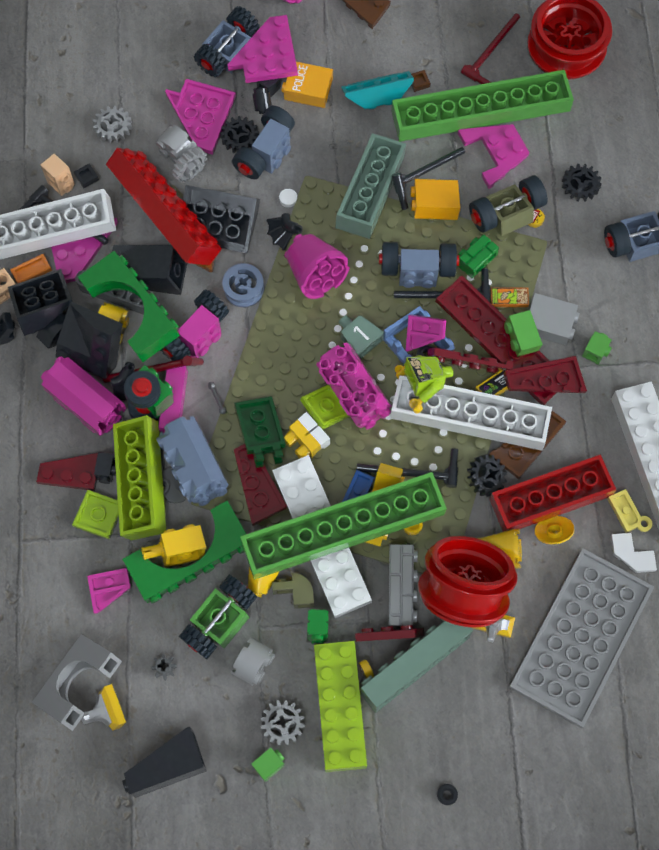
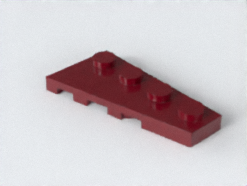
(474, 363)
(551, 376)
(258, 487)

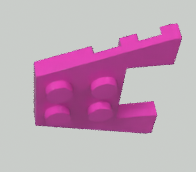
(503, 146)

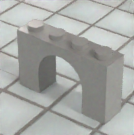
(54, 694)

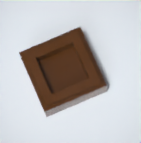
(420, 81)

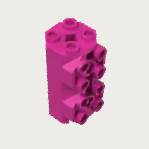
(354, 386)
(82, 396)

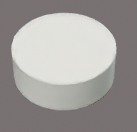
(288, 198)

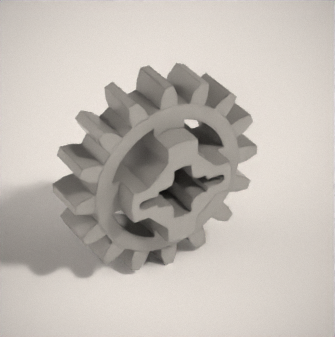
(112, 123)
(189, 164)
(292, 720)

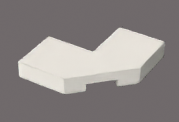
(637, 561)

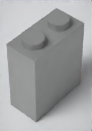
(554, 318)

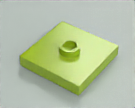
(324, 407)
(97, 514)

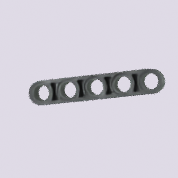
(123, 300)

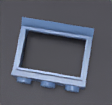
(396, 346)

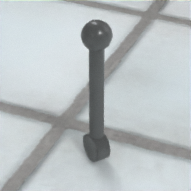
(211, 386)

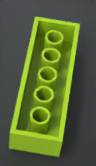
(139, 478)
(340, 706)

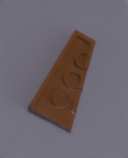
(369, 10)

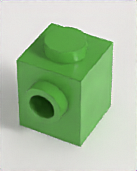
(597, 347)
(268, 764)

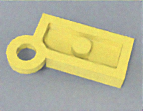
(627, 512)

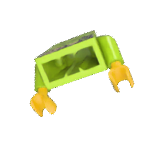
(425, 378)

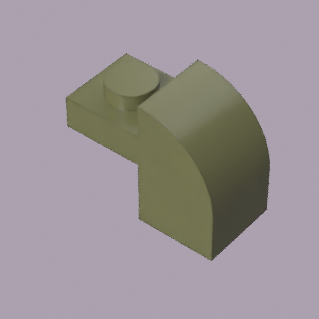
(301, 590)

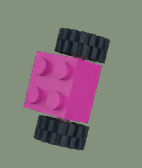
(200, 329)

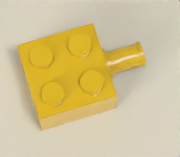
(178, 546)

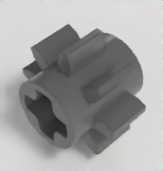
(159, 663)

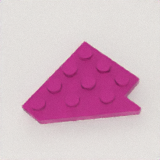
(267, 53)
(202, 111)
(76, 255)

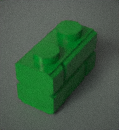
(477, 256)
(317, 626)

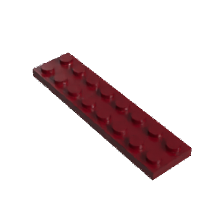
(486, 327)

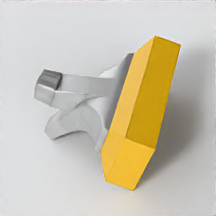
(502, 627)
(106, 709)

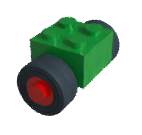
(147, 394)

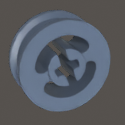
(239, 275)

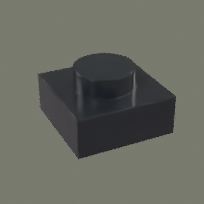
(86, 175)

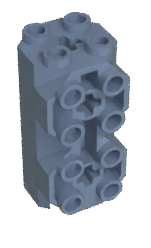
(192, 461)

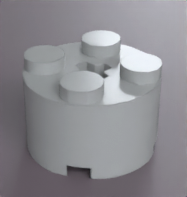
(174, 143)
(252, 661)

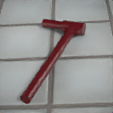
(472, 71)
(186, 361)

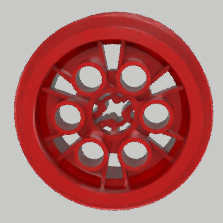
(582, 17)
(467, 581)

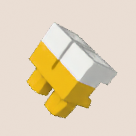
(308, 435)

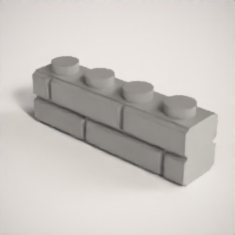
(401, 585)

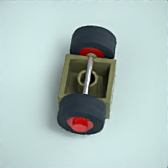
(509, 207)

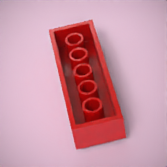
(552, 494)

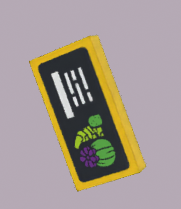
(494, 385)

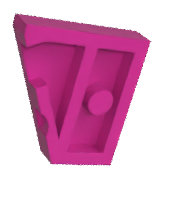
(424, 331)
(107, 587)

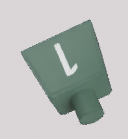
(360, 334)

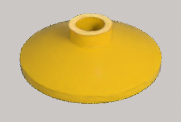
(554, 530)

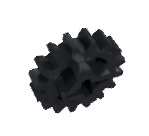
(239, 134)
(581, 182)
(486, 475)

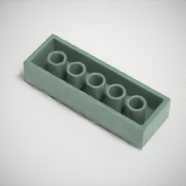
(370, 186)
(413, 664)

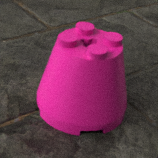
(316, 265)

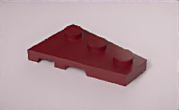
(69, 472)
(386, 633)

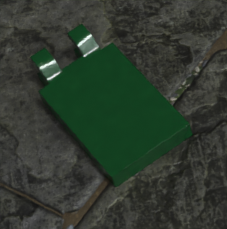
(260, 429)

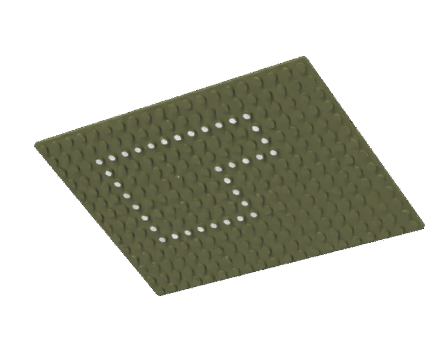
(296, 331)

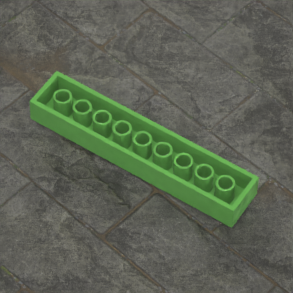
(482, 105)
(343, 525)

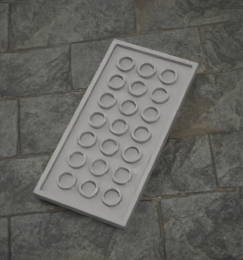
(581, 638)

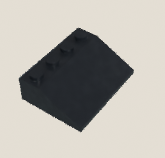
(225, 215)

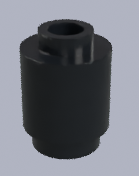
(261, 99)

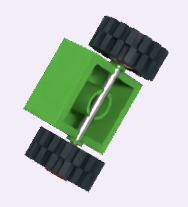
(219, 617)

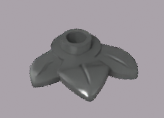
(172, 492)

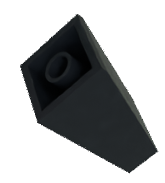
(156, 265)
(167, 765)

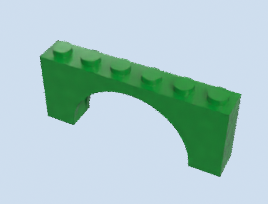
(156, 329)
(156, 581)

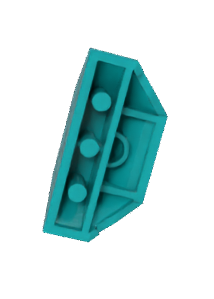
(378, 90)

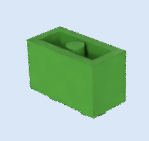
(523, 333)

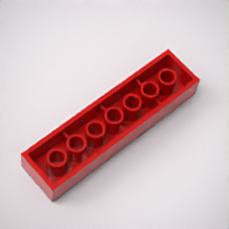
(163, 206)

